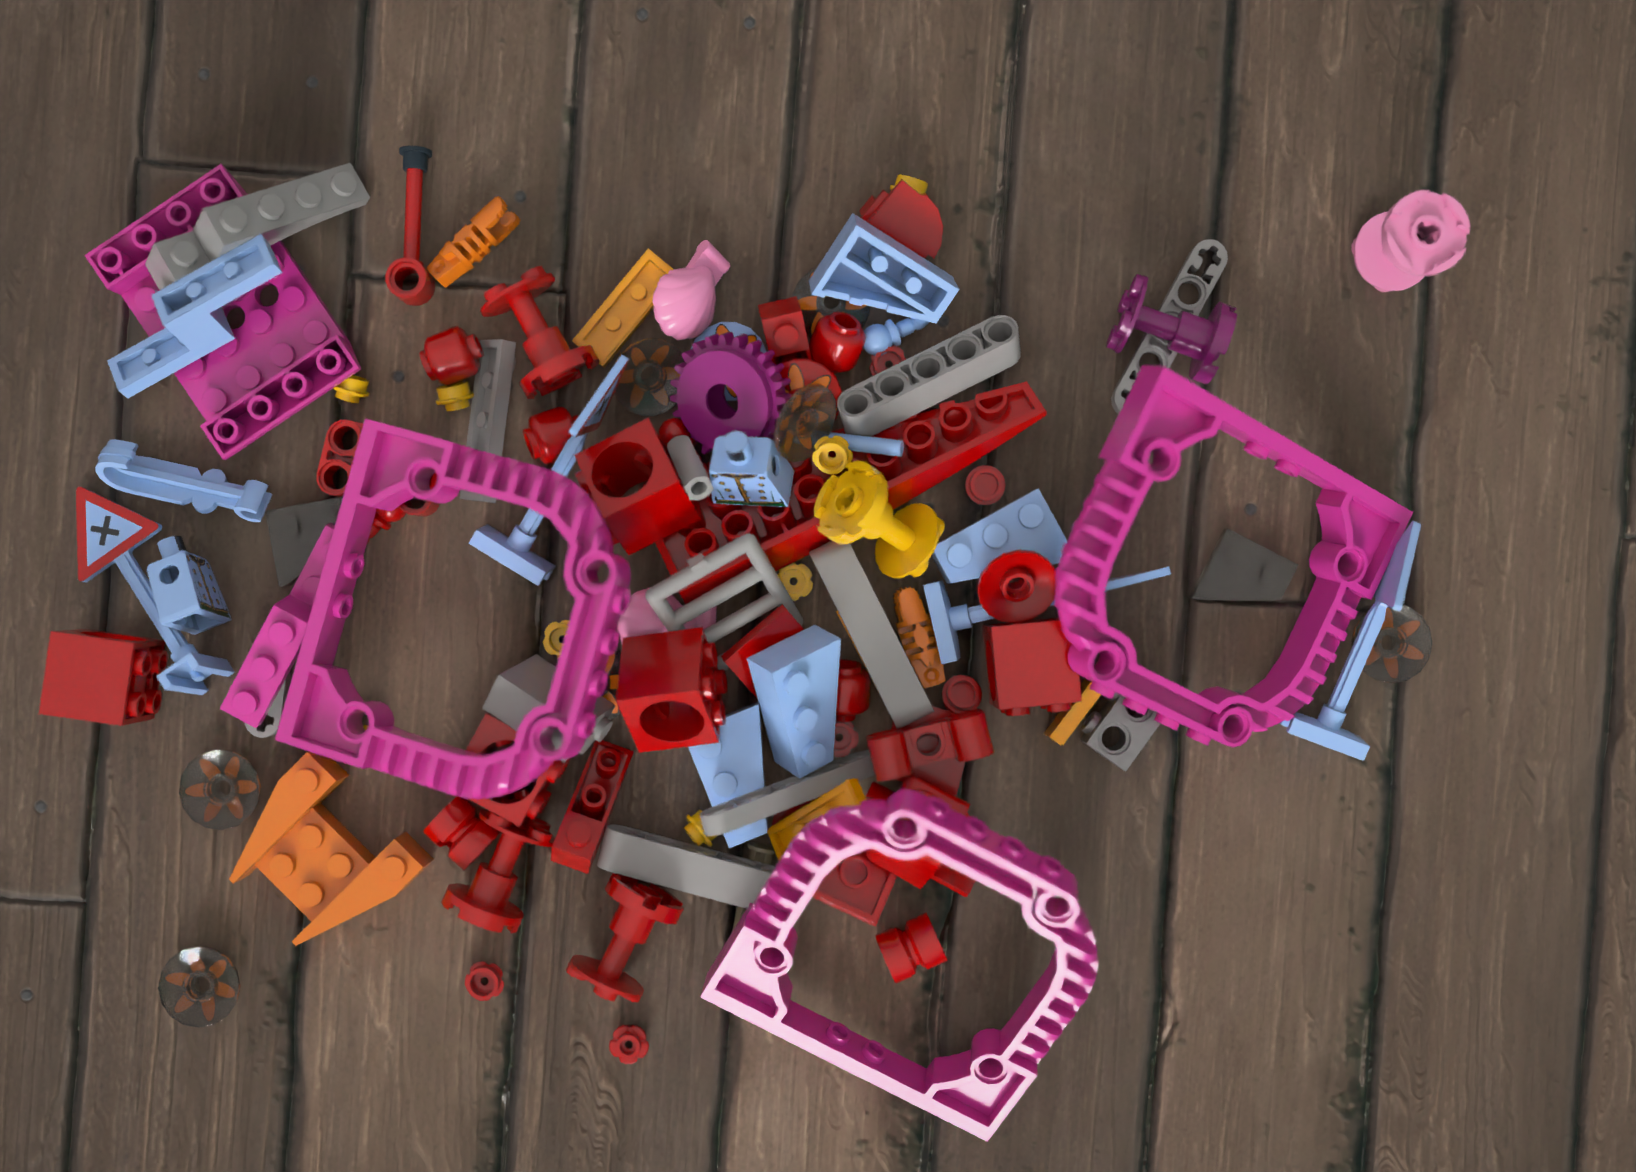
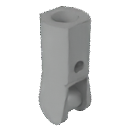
(689, 467)

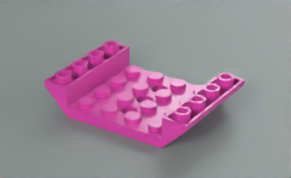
(279, 354)

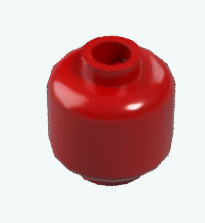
(837, 342)
(451, 356)
(548, 433)
(853, 690)

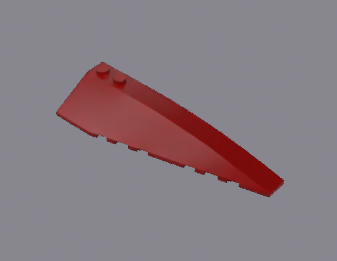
(934, 449)

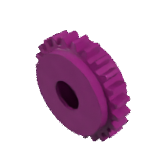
(744, 369)

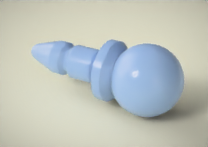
(881, 336)

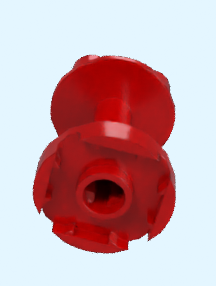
(545, 346)
(487, 898)
(631, 924)

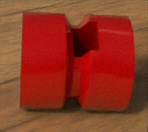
(461, 832)
(911, 947)

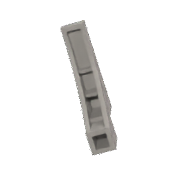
(269, 212)

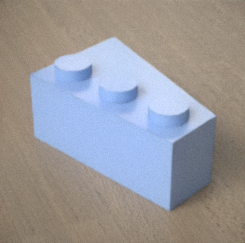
(882, 273)
(1016, 526)
(799, 698)
(734, 766)

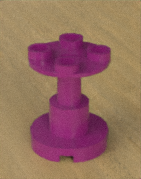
(1186, 333)

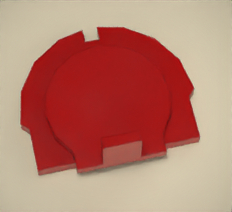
(907, 218)

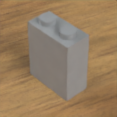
(528, 687)

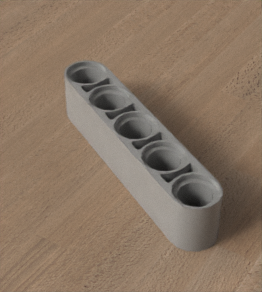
(930, 377)
(871, 632)
(682, 866)

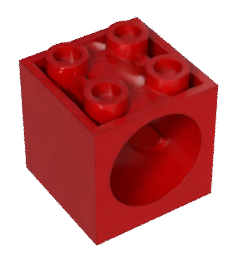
(621, 463)
(1029, 667)
(102, 676)
(671, 689)
(521, 804)

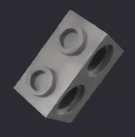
(1133, 730)

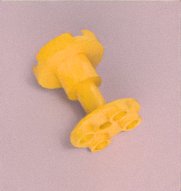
(858, 507)

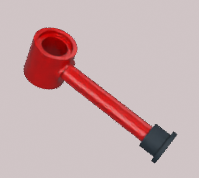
(415, 164)

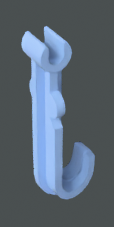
(179, 483)

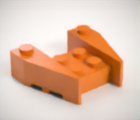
(317, 857)

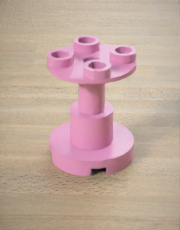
(1411, 241)

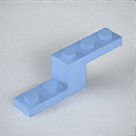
(194, 316)

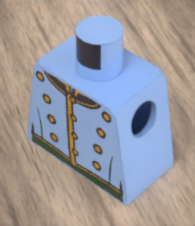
(749, 472)
(185, 589)

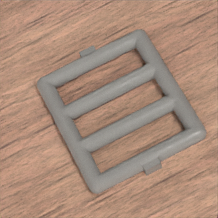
(701, 566)

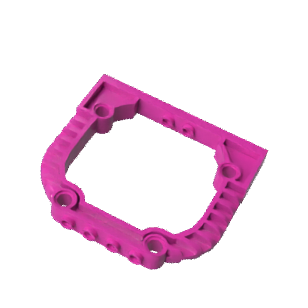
(1356, 546)
(322, 703)
(965, 1088)

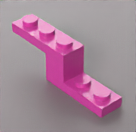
(277, 643)

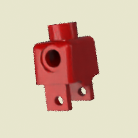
(920, 870)

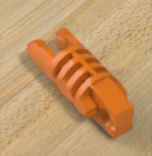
(473, 242)
(918, 637)

